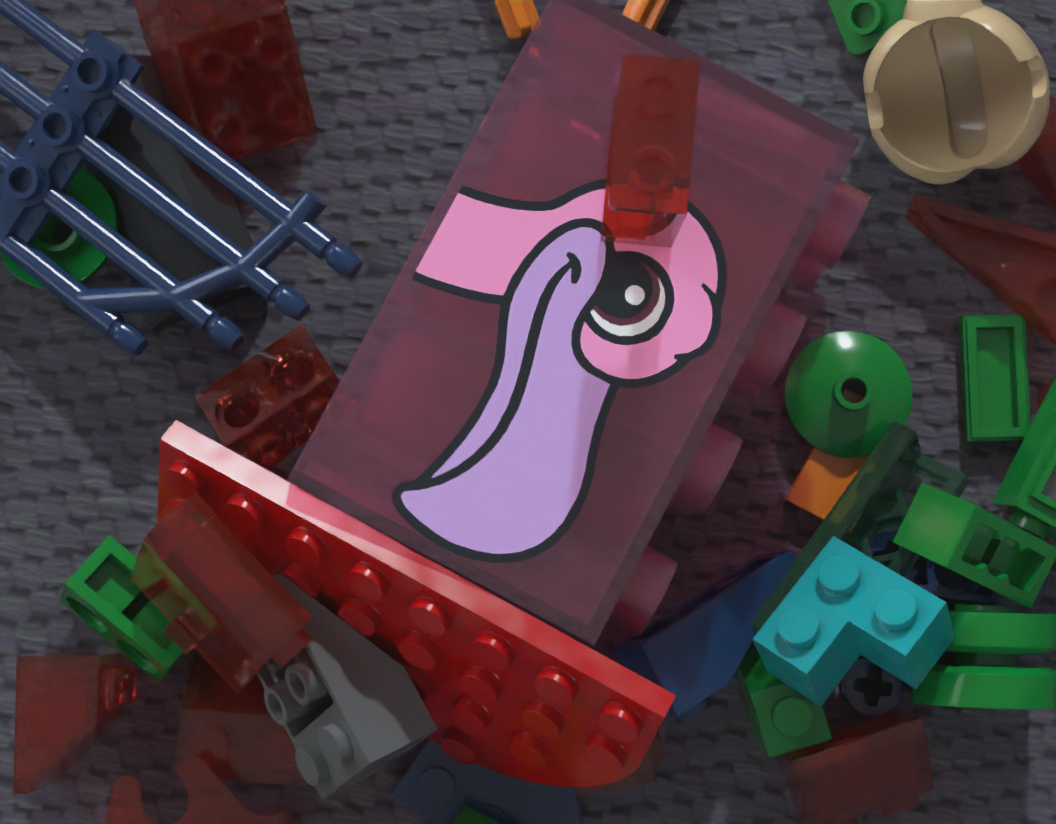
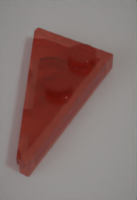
(1002, 255)

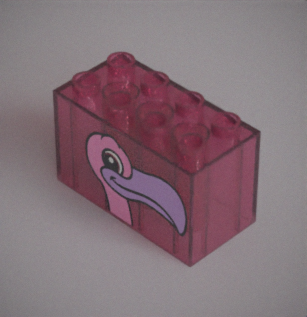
(562, 389)

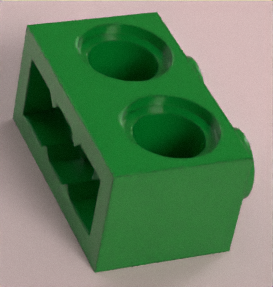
(976, 545)
(119, 610)

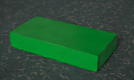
(994, 378)

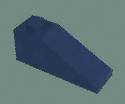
(705, 637)

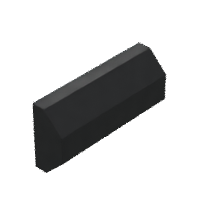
(185, 182)

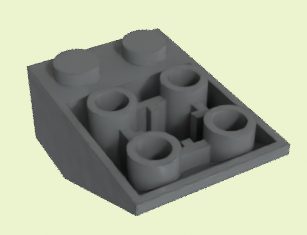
(342, 702)

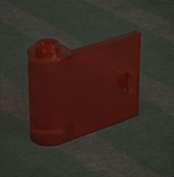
(218, 595)

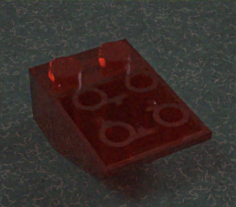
(230, 70)

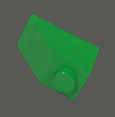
(778, 714)

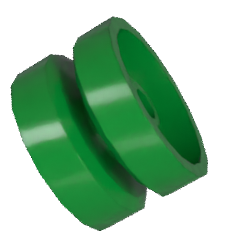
(986, 661)

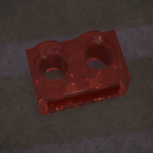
(271, 399)

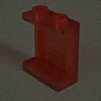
(650, 150)

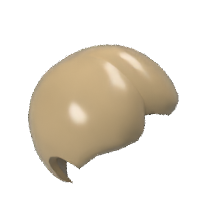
(955, 90)

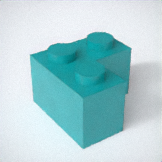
(847, 610)

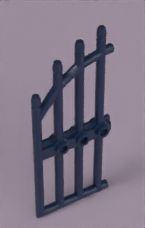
(69, 132)

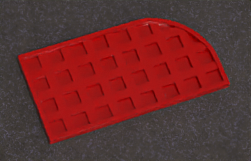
(488, 673)

